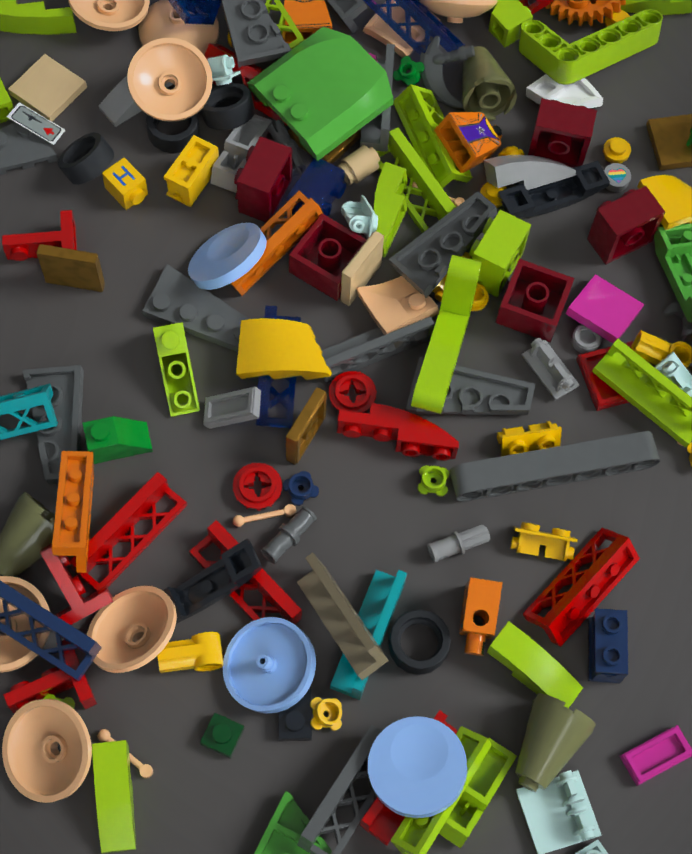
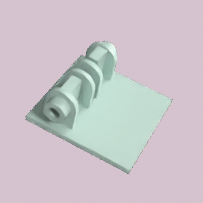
(559, 813)

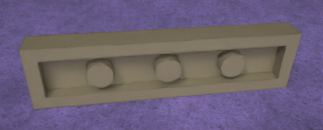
(341, 619)

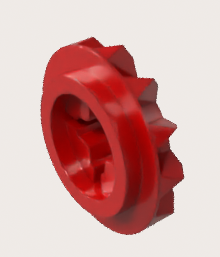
(362, 385)
(267, 476)

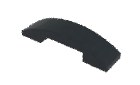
(556, 195)
(216, 581)

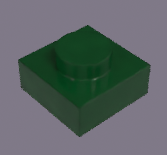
(222, 735)

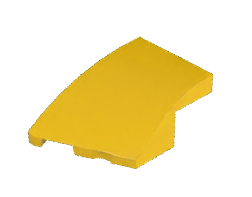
(674, 198)
(279, 350)

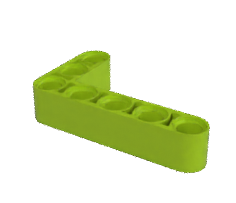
(590, 54)
(447, 334)

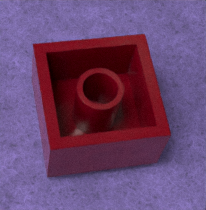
(562, 132)
(263, 179)
(625, 224)
(324, 255)
(534, 300)

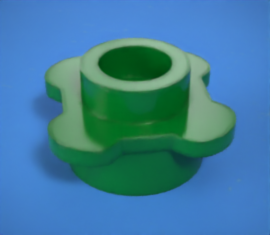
(413, 76)

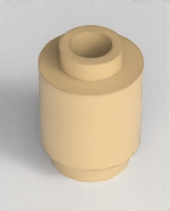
(359, 164)

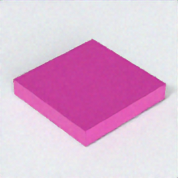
(604, 309)

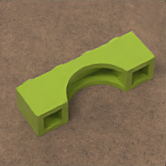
(507, 20)

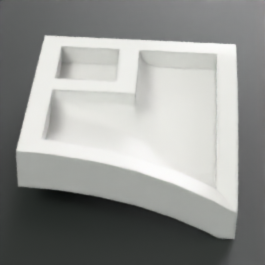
(578, 93)

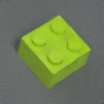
(500, 250)

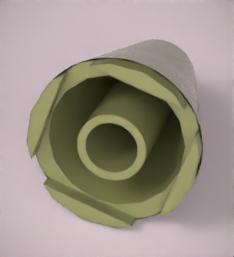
(486, 86)
(24, 535)
(550, 741)

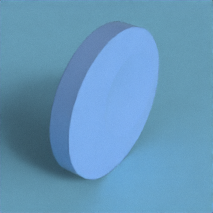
(227, 256)
(269, 665)
(417, 767)

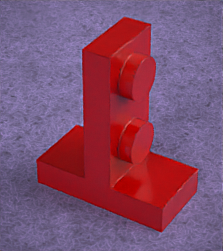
(25, 246)
(73, 589)
(52, 682)

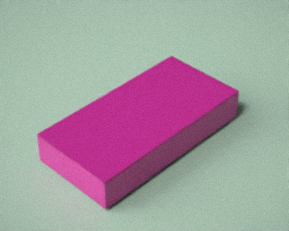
(657, 755)

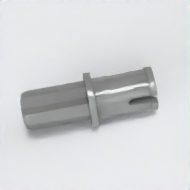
(458, 543)

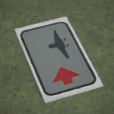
(36, 123)

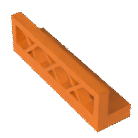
(282, 240)
(74, 507)

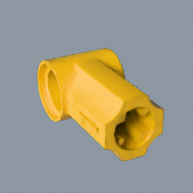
(655, 349)
(199, 653)

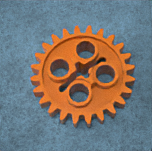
(584, 9)

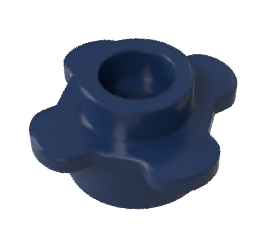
(300, 479)

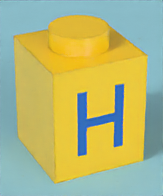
(125, 183)

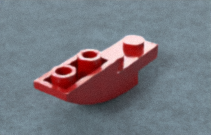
(413, 433)

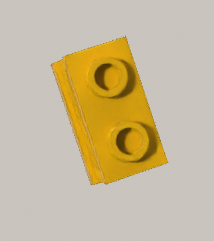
(191, 171)

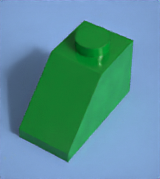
(116, 438)

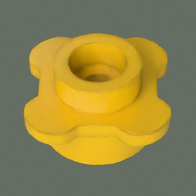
(334, 709)

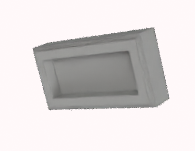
(232, 407)

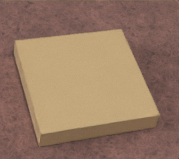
(47, 88)
(361, 267)

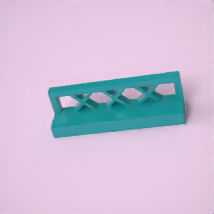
(27, 399)
(376, 615)

